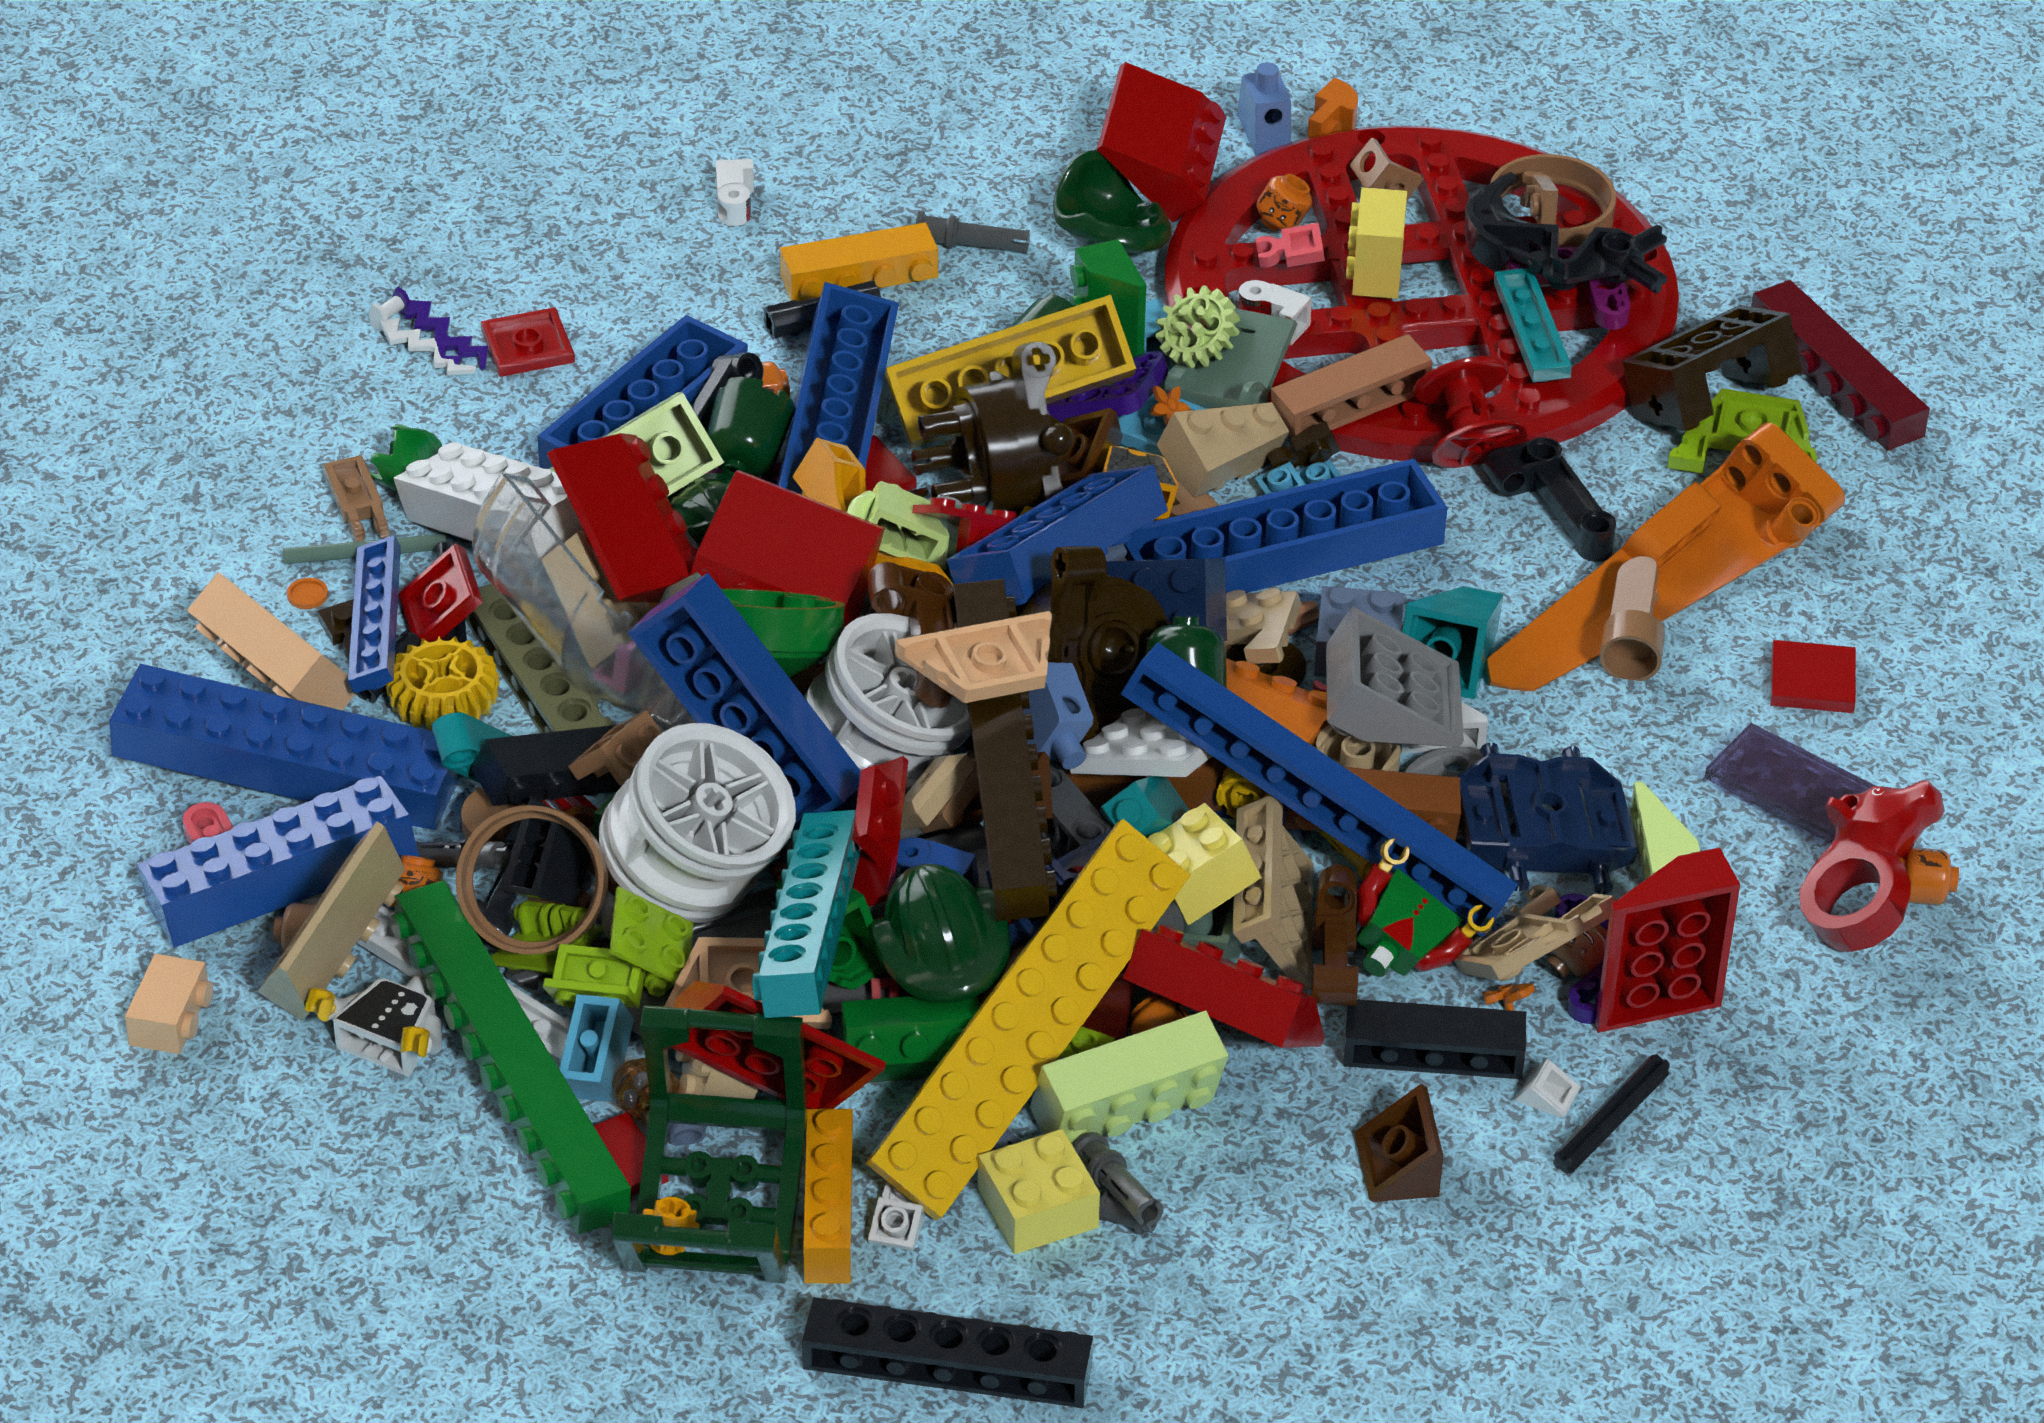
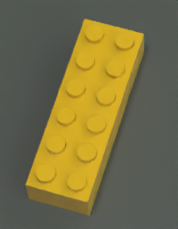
(1087, 350)

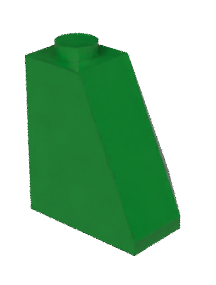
(856, 954)

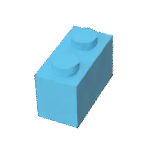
(596, 1046)

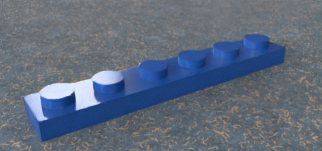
(374, 615)

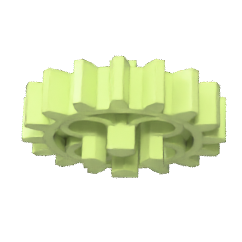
(1178, 337)

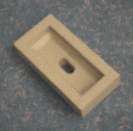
(934, 789)

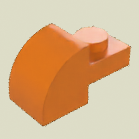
(1334, 109)

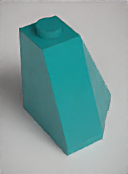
(1459, 625)
(1146, 805)

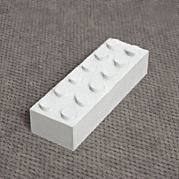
(454, 483)

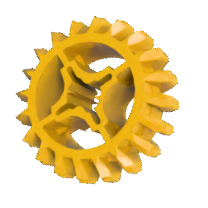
(442, 680)

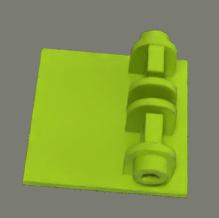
(543, 923)
(650, 939)

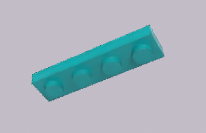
(1532, 325)

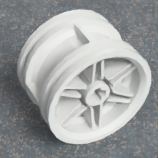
(872, 703)
(697, 821)

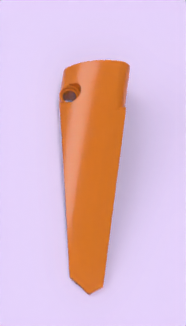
(1703, 539)

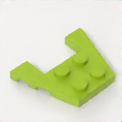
(1733, 420)

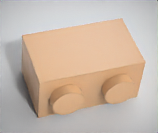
(168, 1004)

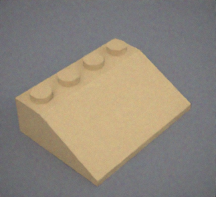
(337, 923)

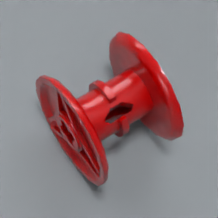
(1463, 388)

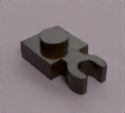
(1307, 448)
(337, 624)

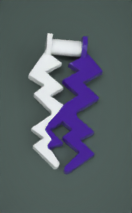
(441, 342)

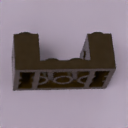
(1670, 378)

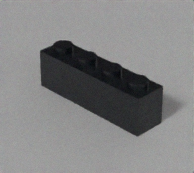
(538, 766)
(1435, 1039)

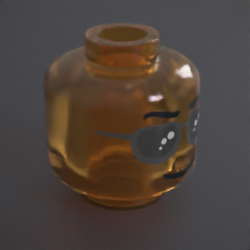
(632, 1089)

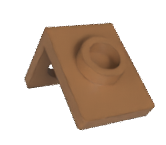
(1384, 173)

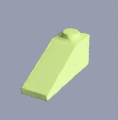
(1657, 831)

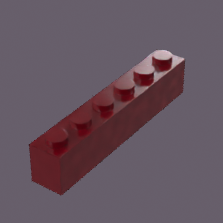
(1847, 370)

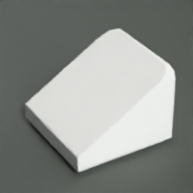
(1548, 1089)

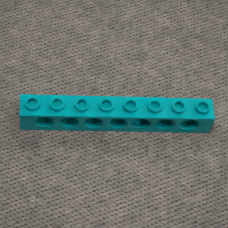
(808, 916)

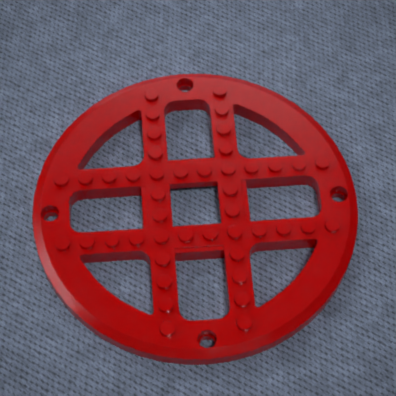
(1208, 254)

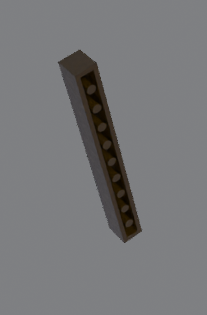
(1005, 776)

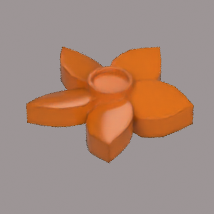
(1167, 403)
(1509, 994)

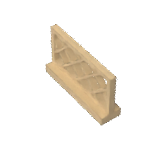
(1279, 904)

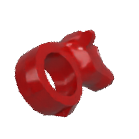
(1869, 841)

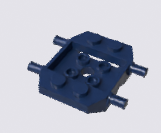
(1582, 835)

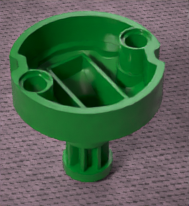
(791, 625)

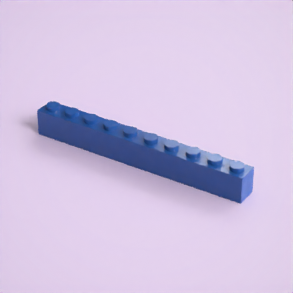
(1314, 784)

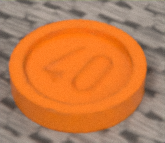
(307, 593)

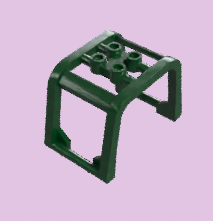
(750, 1228)

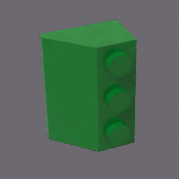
(1106, 271)
(905, 1032)

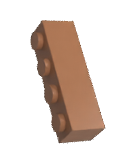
(1352, 386)

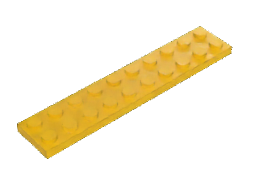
(1027, 1020)

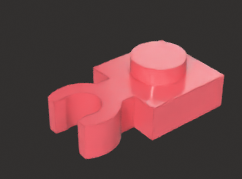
(1298, 246)

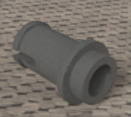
(1115, 1212)

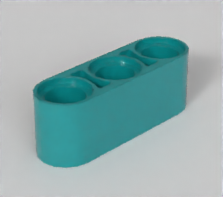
(460, 741)

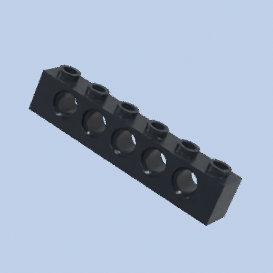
(947, 1352)

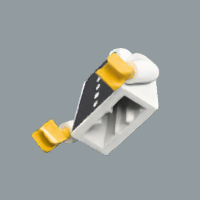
(383, 1023)

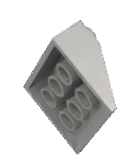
(1390, 686)

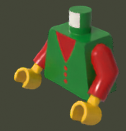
(1407, 924)

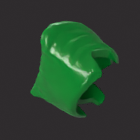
(407, 447)

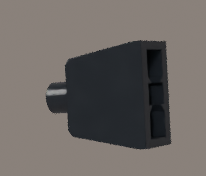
(547, 863)

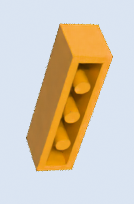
(884, 256)
(828, 1196)

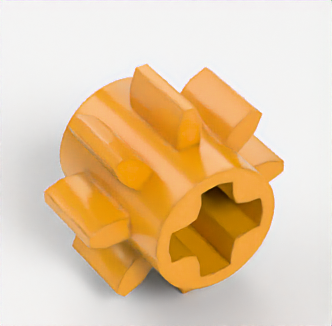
(674, 1214)

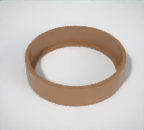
(1572, 173)
(467, 863)

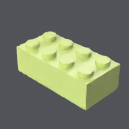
(675, 440)
(1131, 1079)

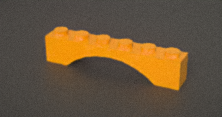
(835, 478)

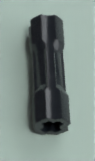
(797, 316)

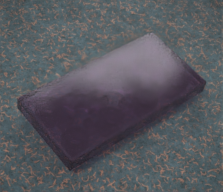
(1783, 779)

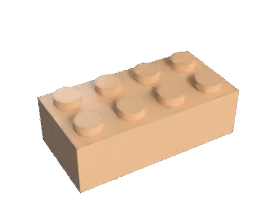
(268, 646)

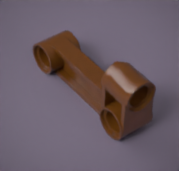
(925, 601)
(1335, 935)

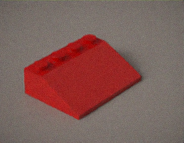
(1162, 138)
(626, 515)
(788, 544)
(1669, 942)
(1225, 989)
(831, 1065)

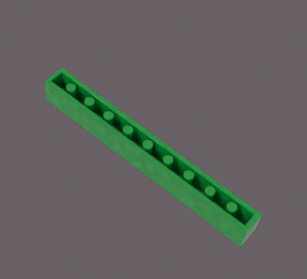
(511, 1058)

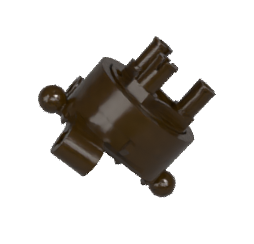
(1001, 439)
(1096, 626)

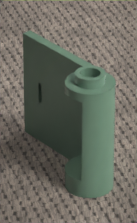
(1245, 370)

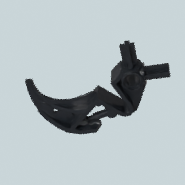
(1604, 254)

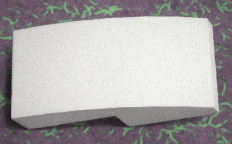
(896, 1220)

